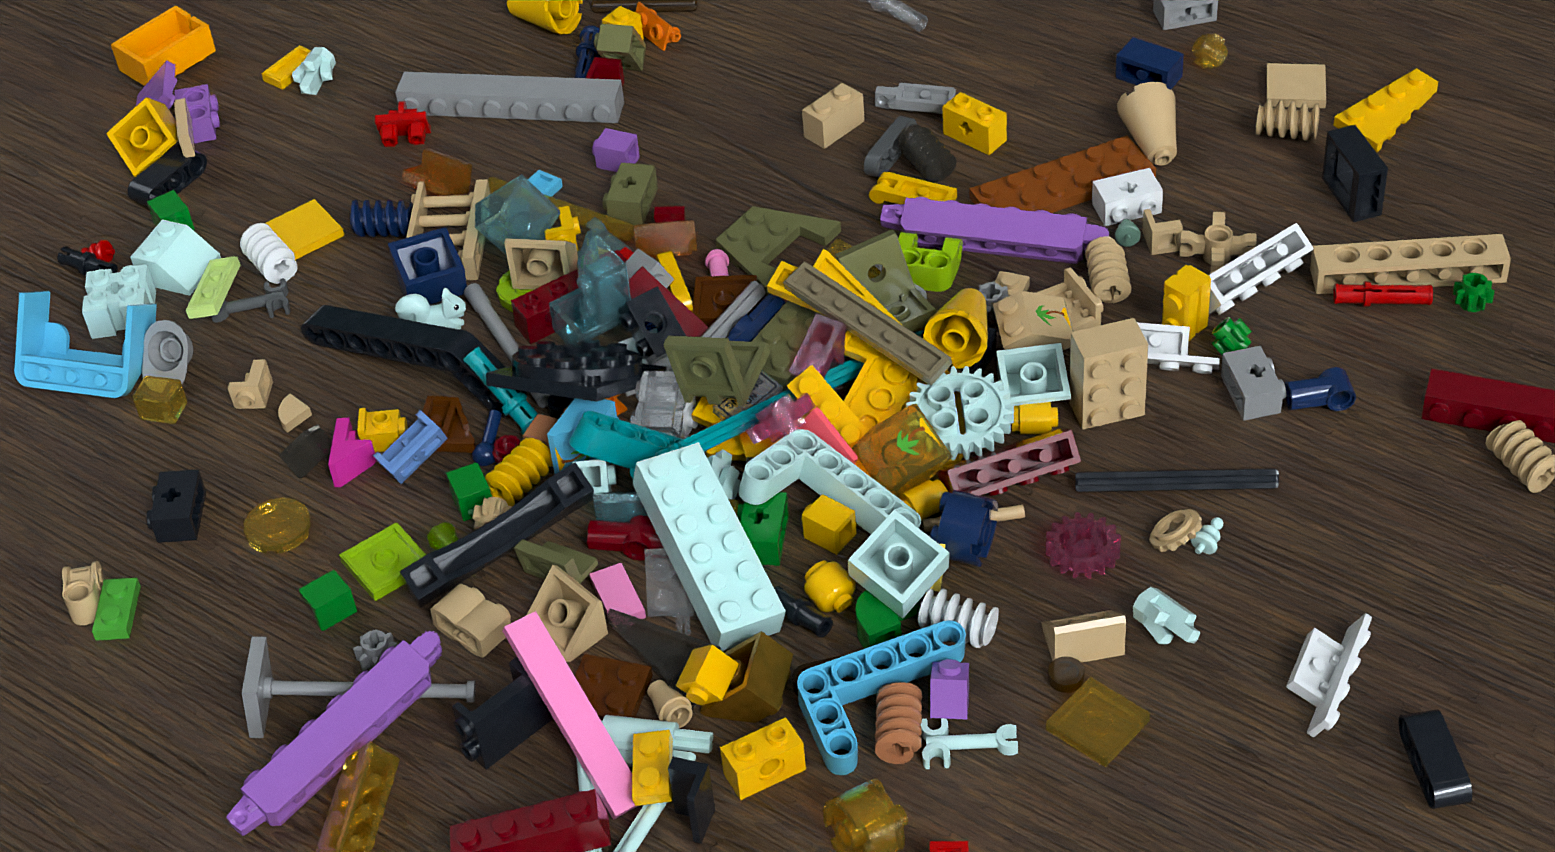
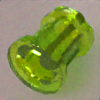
(442, 535)

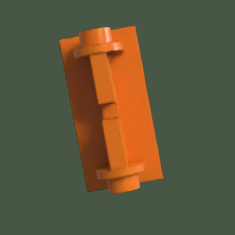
(656, 28)

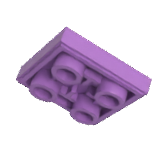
(160, 86)

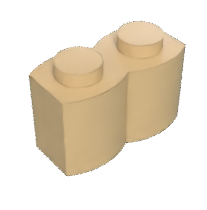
(471, 619)

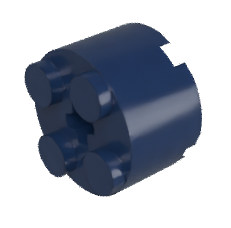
(965, 526)

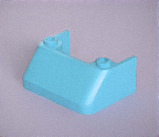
(48, 363)

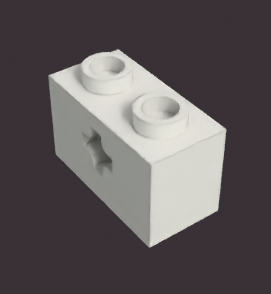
(1126, 196)

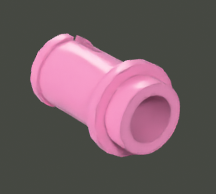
(717, 263)

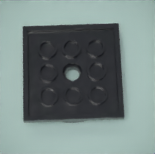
(573, 370)

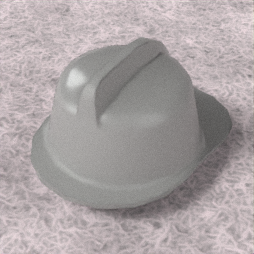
(166, 351)

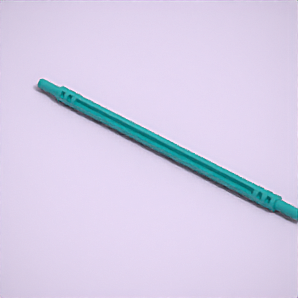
(743, 420)

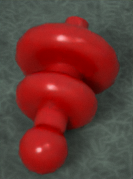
(102, 250)

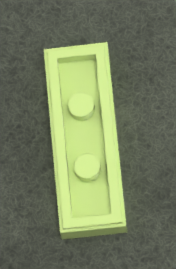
(213, 287)

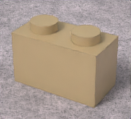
(833, 115)

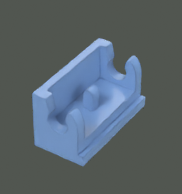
(412, 448)

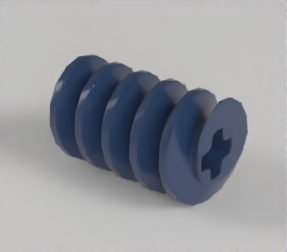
(380, 219)

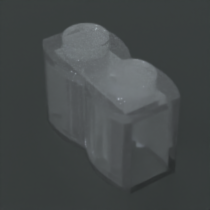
(659, 403)

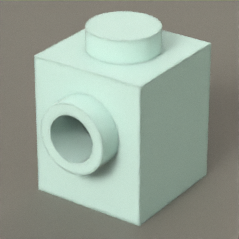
(599, 474)

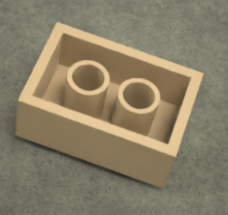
(1108, 373)

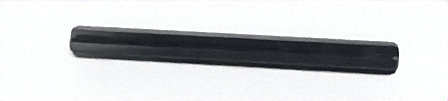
(1177, 480)

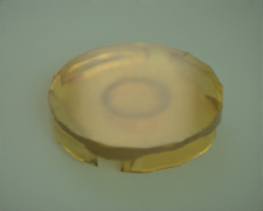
(277, 525)

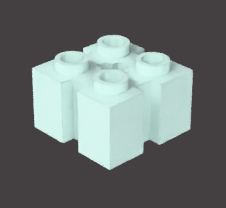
(111, 293)

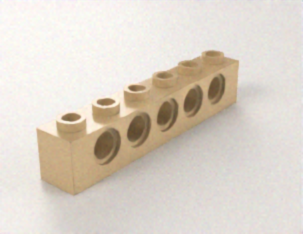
(1410, 262)

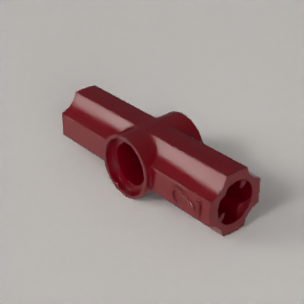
(626, 537)

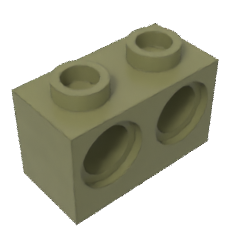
(621, 43)

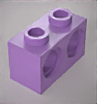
(203, 111)

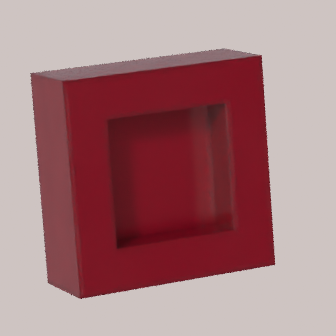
(669, 214)

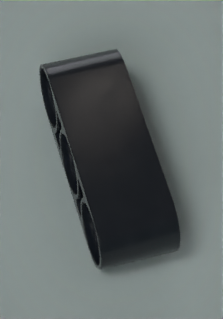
(167, 174)
(1435, 759)

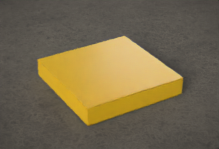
(306, 228)

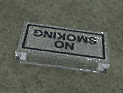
(764, 389)

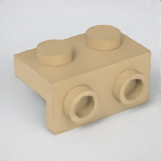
(1081, 303)

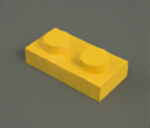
(650, 767)

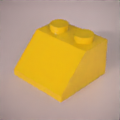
(144, 135)

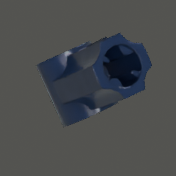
(1330, 389)

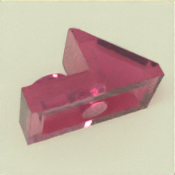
(821, 346)

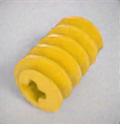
(519, 470)

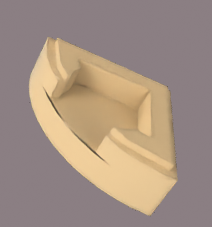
(292, 412)

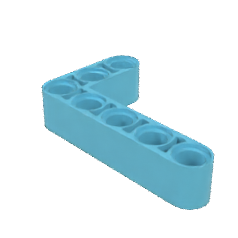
(867, 682)

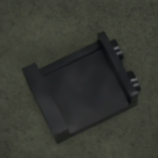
(502, 720)

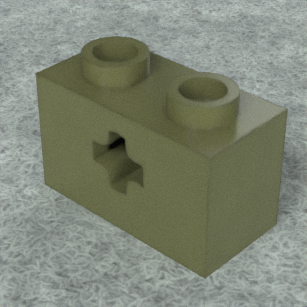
(631, 192)

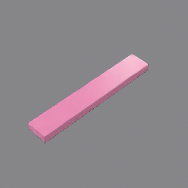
(572, 712)

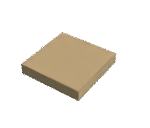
(1296, 83)

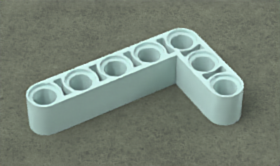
(825, 471)

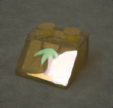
(902, 451)

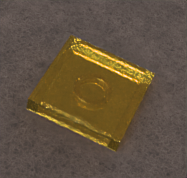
(1097, 721)

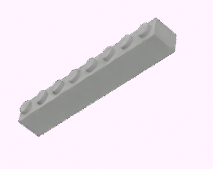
(512, 96)

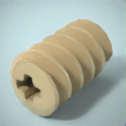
(1288, 119)
(1107, 270)
(1523, 455)

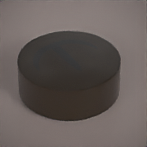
(1066, 674)

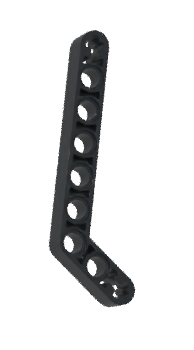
(402, 342)

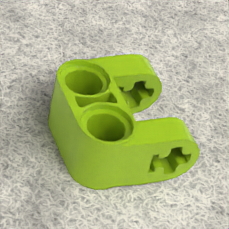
(929, 267)

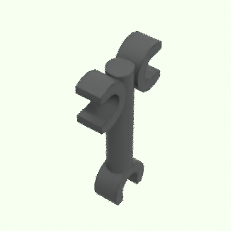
(272, 300)

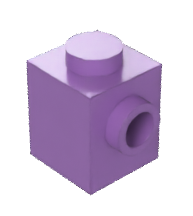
(615, 147)
(949, 689)

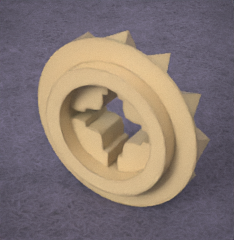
(1175, 530)

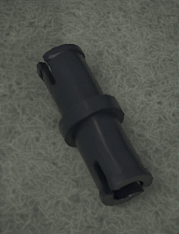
(83, 262)
(802, 613)

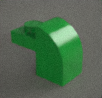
(877, 621)

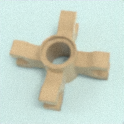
(1216, 243)

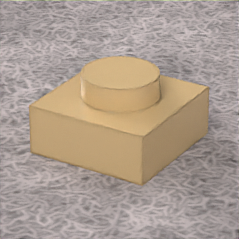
(1013, 281)

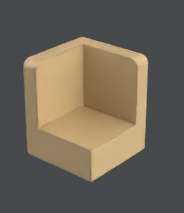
(1161, 236)

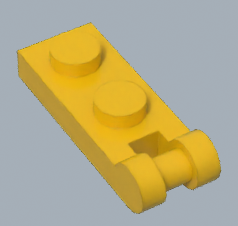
(896, 188)

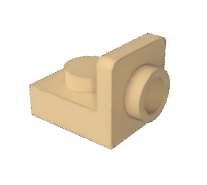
(255, 389)

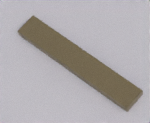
(868, 323)

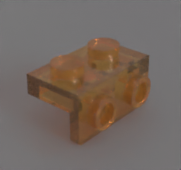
(440, 174)
(665, 237)

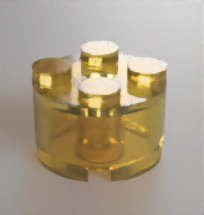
(865, 820)

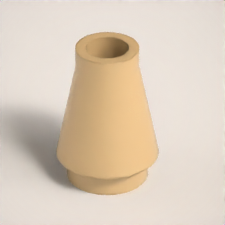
(669, 703)

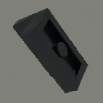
(692, 794)

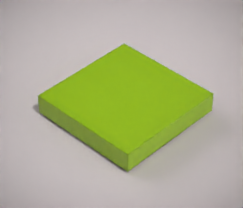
(380, 558)

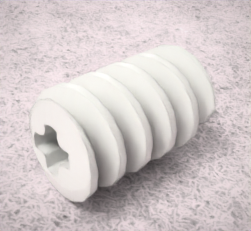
(268, 253)
(977, 625)

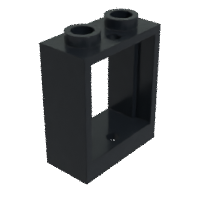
(1354, 173)

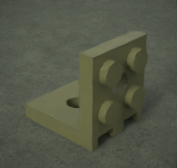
(894, 284)
(715, 367)

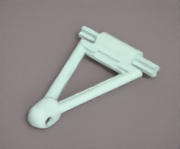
(621, 731)

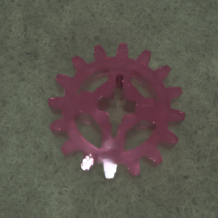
(780, 418)
(1083, 545)

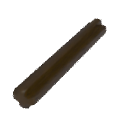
(606, 6)

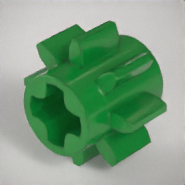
(1473, 292)
(1231, 335)

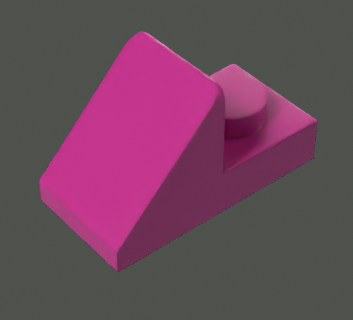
(348, 454)

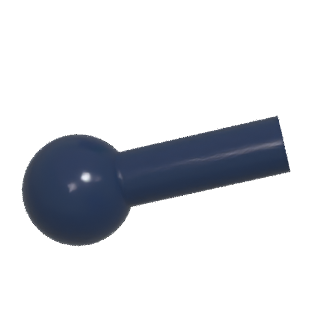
(483, 451)

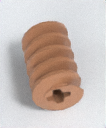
(898, 722)

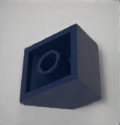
(428, 265)

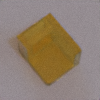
(160, 399)

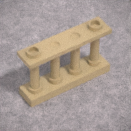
(471, 239)

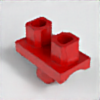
(401, 123)

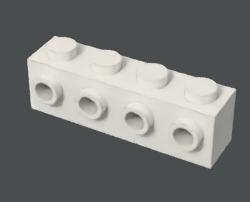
(1257, 267)

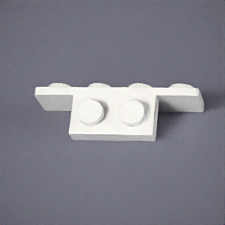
(1170, 349)
(1324, 671)

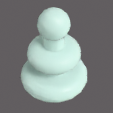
(1207, 537)

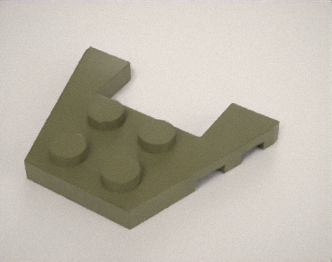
(765, 233)

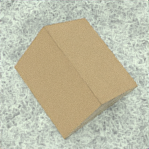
(569, 613)
(1086, 636)

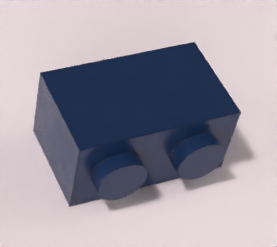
(1147, 62)

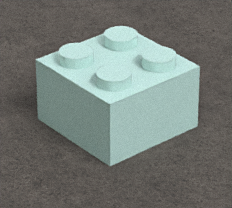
(898, 563)

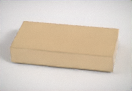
(184, 128)

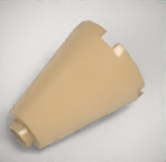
(1151, 120)

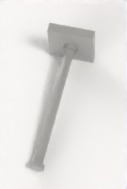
(260, 687)

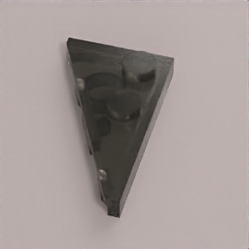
(658, 646)

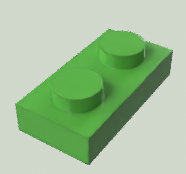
(116, 609)

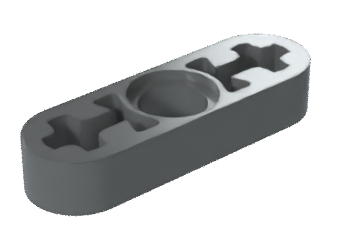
(886, 151)

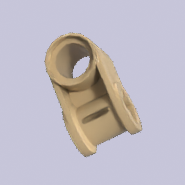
(82, 591)

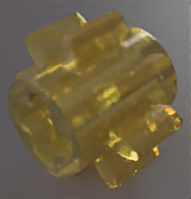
(1209, 50)

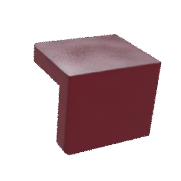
(606, 69)

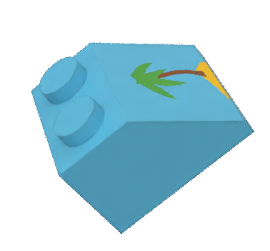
(559, 435)

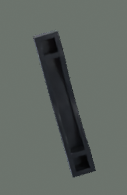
(465, 557)

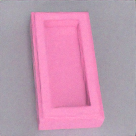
(617, 591)

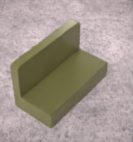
(539, 559)

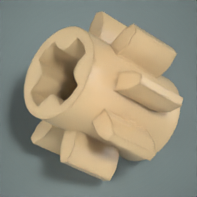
(489, 511)

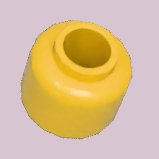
(829, 586)

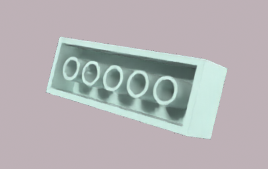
(708, 547)

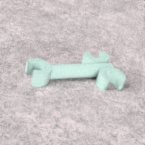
(940, 742)

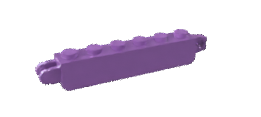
(994, 229)
(347, 724)

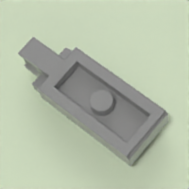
(914, 97)

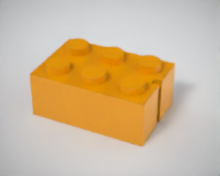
(168, 37)

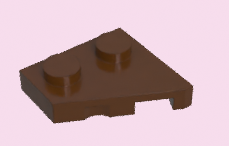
(449, 417)

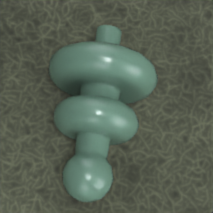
(1127, 233)

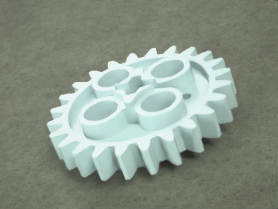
(985, 410)

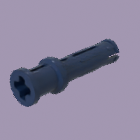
(582, 51)

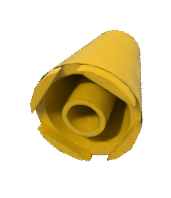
(552, 15)
(960, 328)

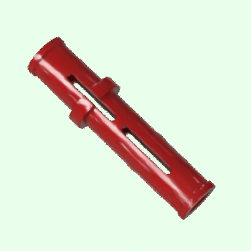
(1382, 294)

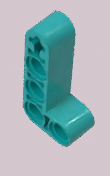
(617, 439)

